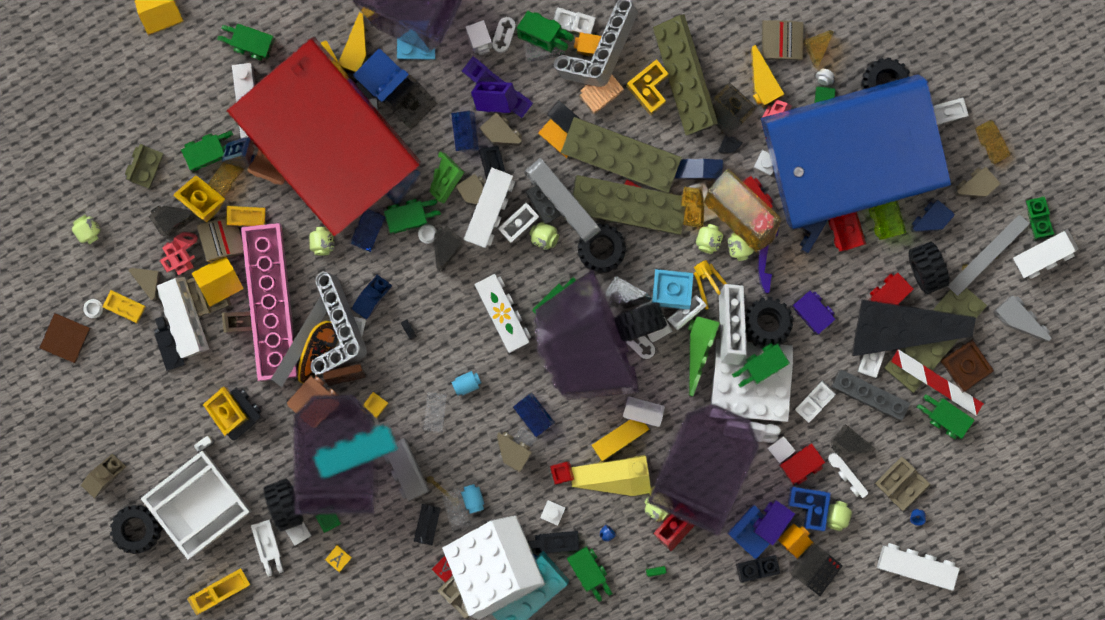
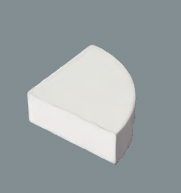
(205, 442)

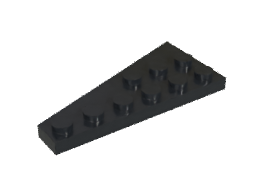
(895, 326)

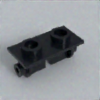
(427, 524)

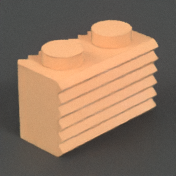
(598, 97)

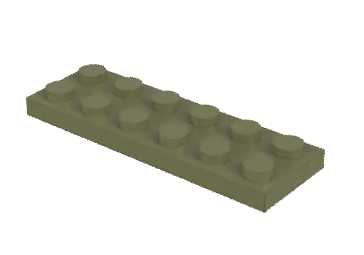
(685, 75)
(621, 154)
(630, 205)
(931, 354)

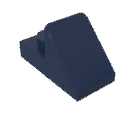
(814, 231)

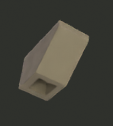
(499, 133)
(979, 186)
(471, 189)
(513, 454)
(103, 475)

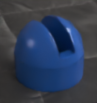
(918, 521)
(607, 533)

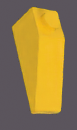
(355, 50)
(764, 83)

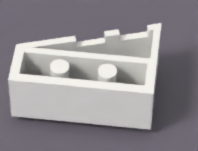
(1046, 254)

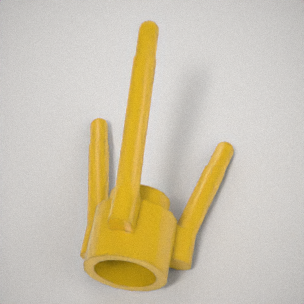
(705, 271)

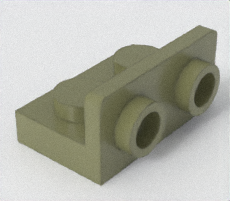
(144, 166)

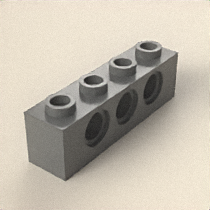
(870, 395)

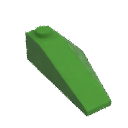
(700, 341)

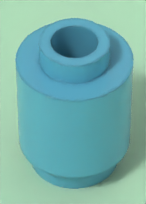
(466, 383)
(472, 498)

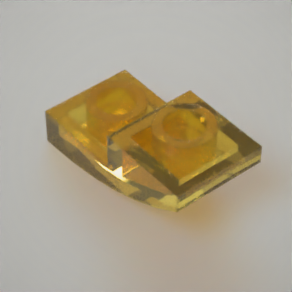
(993, 141)
(224, 177)
(694, 209)

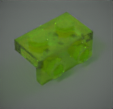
(887, 220)

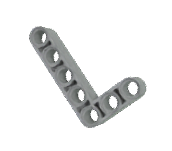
(617, 32)
(562, 199)
(340, 326)

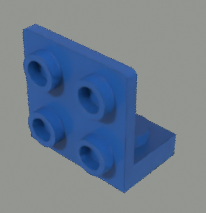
(380, 75)
(743, 533)

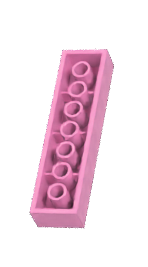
(268, 297)

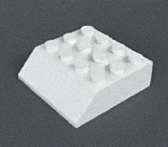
(761, 401)
(196, 504)
(493, 566)

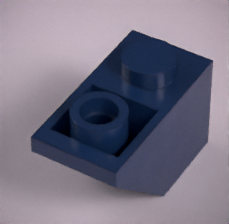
(934, 219)
(371, 297)

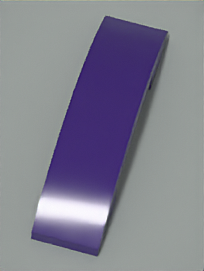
(478, 72)
(764, 278)

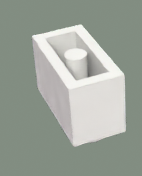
(479, 38)
(518, 222)

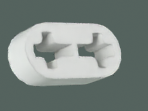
(499, 33)
(639, 350)

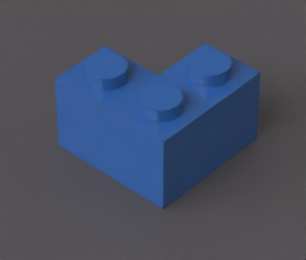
(814, 502)

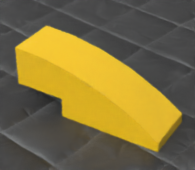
(619, 438)
(218, 591)

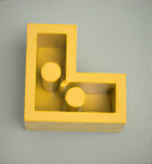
(644, 85)

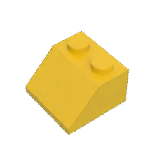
(200, 198)

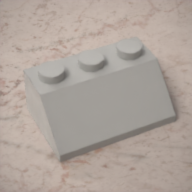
(407, 471)

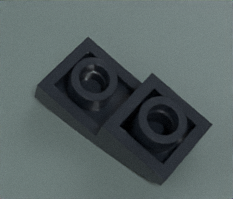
(562, 115)
(758, 568)

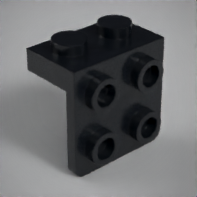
(250, 409)

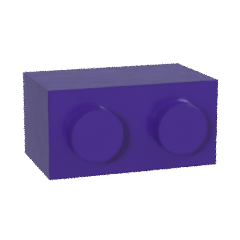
(494, 96)
(814, 312)
(773, 522)

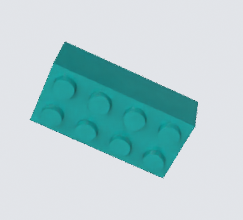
(356, 452)
(530, 603)

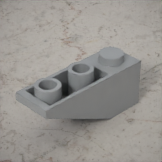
(1017, 317)

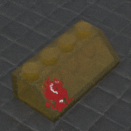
(743, 211)

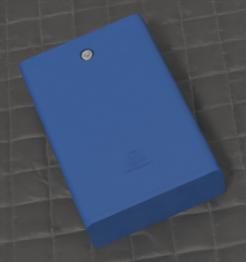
(856, 151)

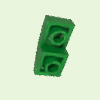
(1039, 218)

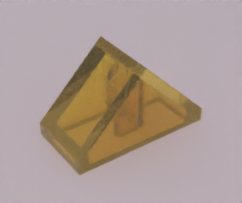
(817, 46)

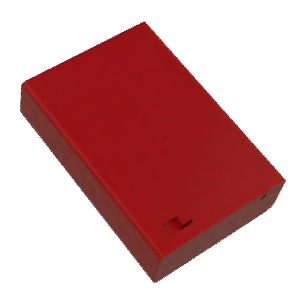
(324, 136)

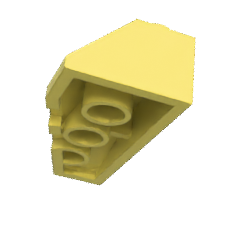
(618, 476)

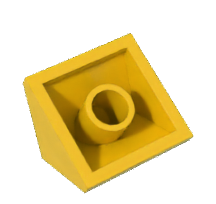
(158, 14)
(217, 281)
(225, 411)

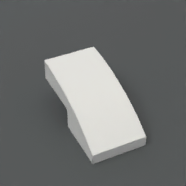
(573, 21)
(815, 401)

